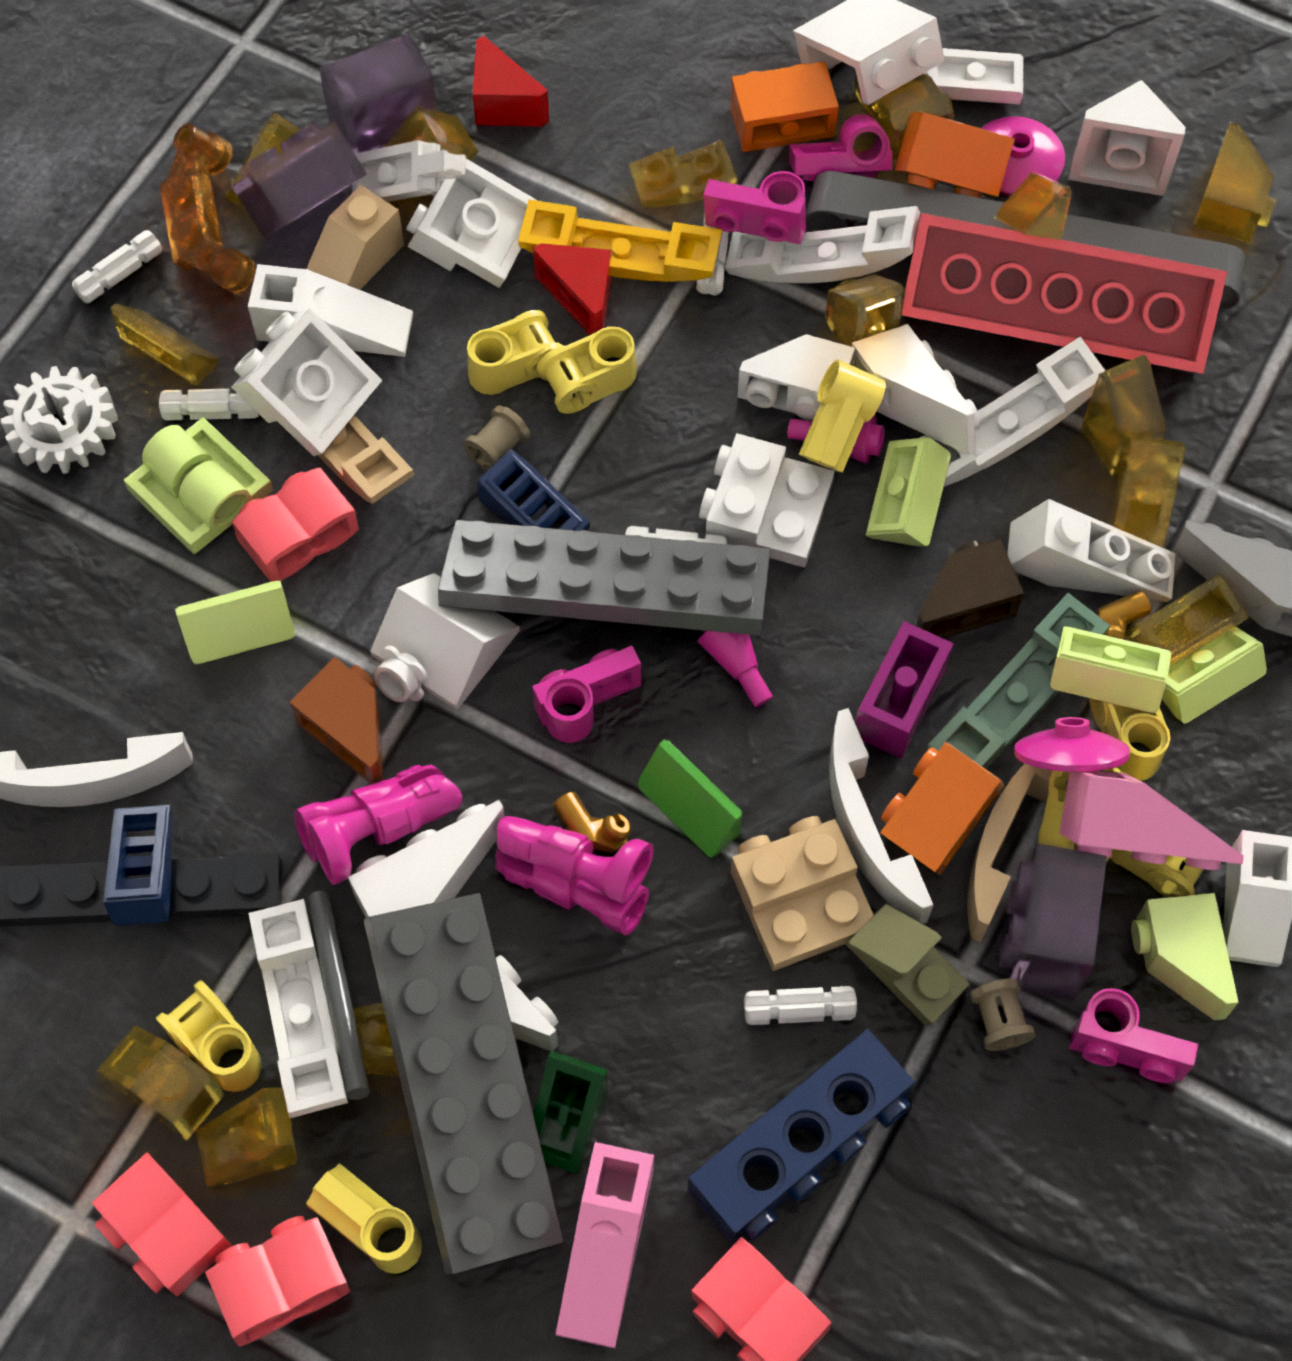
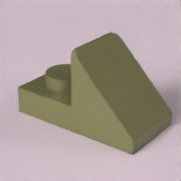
(905, 960)

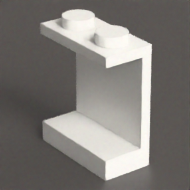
(878, 38)

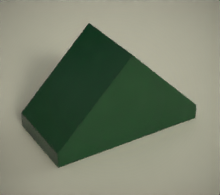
(569, 1109)

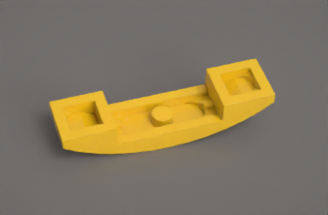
(636, 252)

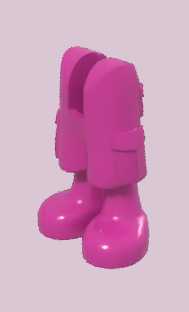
(381, 809)
(562, 869)

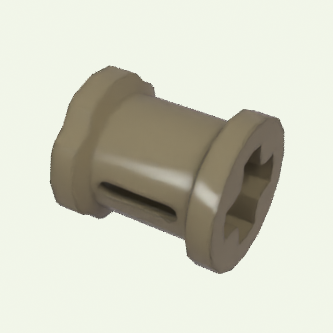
(496, 437)
(1004, 994)

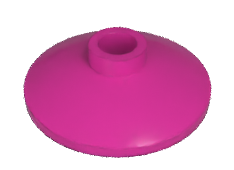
(1038, 151)
(1072, 748)

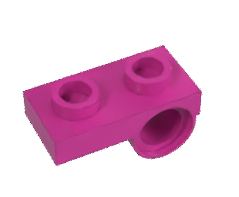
(815, 158)
(771, 211)
(601, 679)
(1154, 1053)

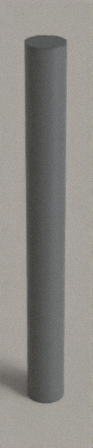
(338, 996)

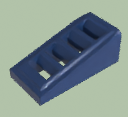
(500, 495)
(139, 898)

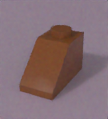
(344, 717)

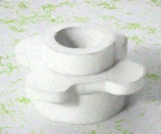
(400, 676)

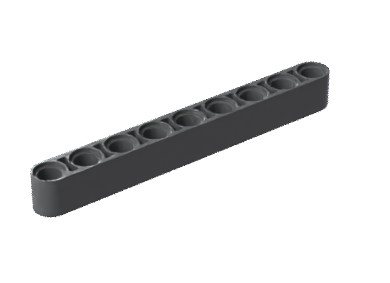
(847, 199)

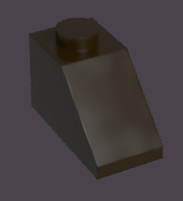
(972, 591)

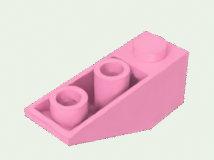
(1126, 814)
(605, 1244)

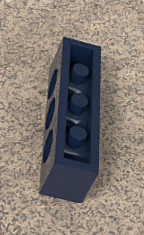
(859, 1069)

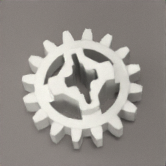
(41, 437)

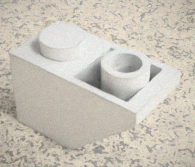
(791, 374)
(1259, 899)

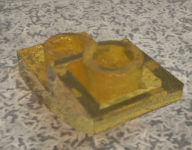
(675, 180)

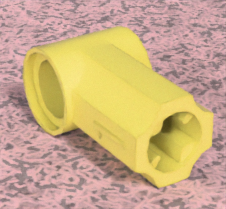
(846, 402)
(364, 1217)

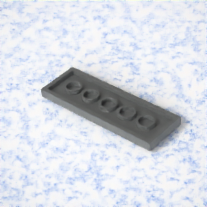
(605, 577)
(462, 1083)

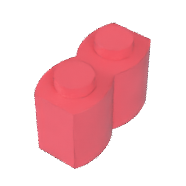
(295, 524)
(160, 1227)
(276, 1280)
(757, 1308)

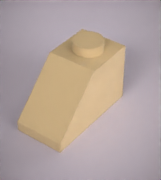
(358, 239)

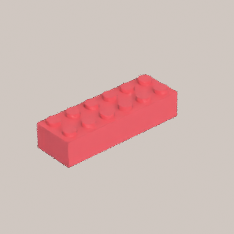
(1063, 292)

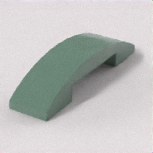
(1018, 690)

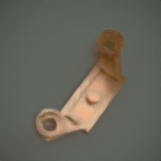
(192, 210)

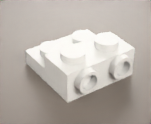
(471, 224)
(305, 379)
(766, 499)

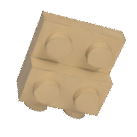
(801, 891)

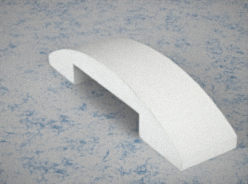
(827, 253)
(1029, 409)
(148, 764)
(894, 880)
(298, 1008)

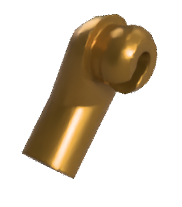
(1123, 612)
(605, 834)

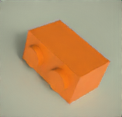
(783, 106)
(953, 155)
(940, 806)

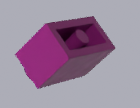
(903, 689)

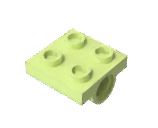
(195, 482)

